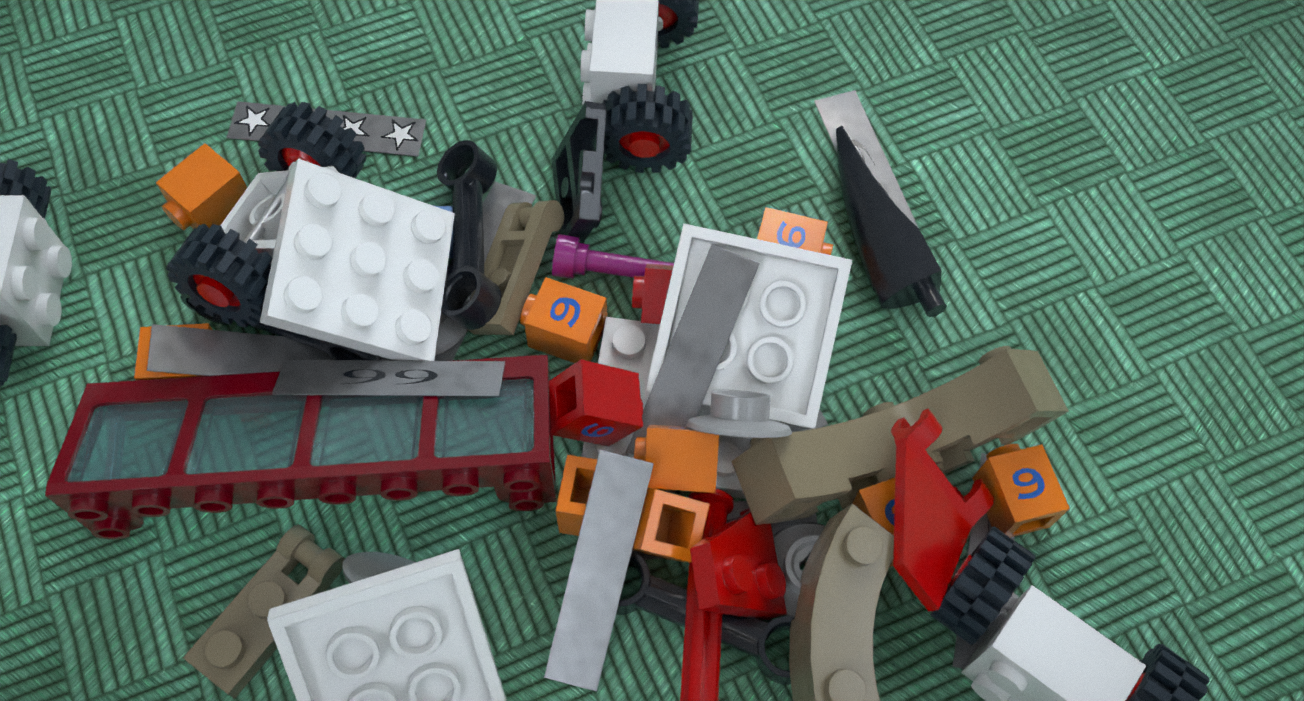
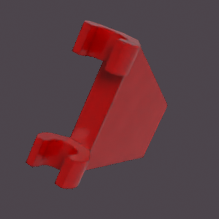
(929, 512)

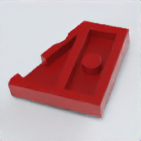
(739, 571)

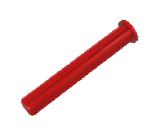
(703, 628)

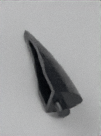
(887, 241)

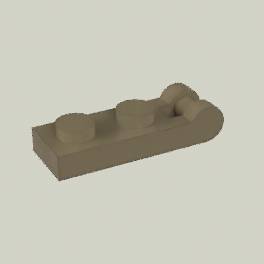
(517, 257)
(241, 637)

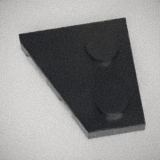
(578, 171)

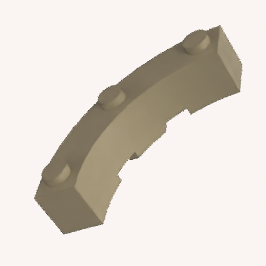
(798, 472)
(837, 610)

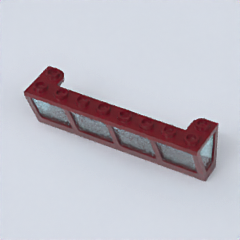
(232, 442)

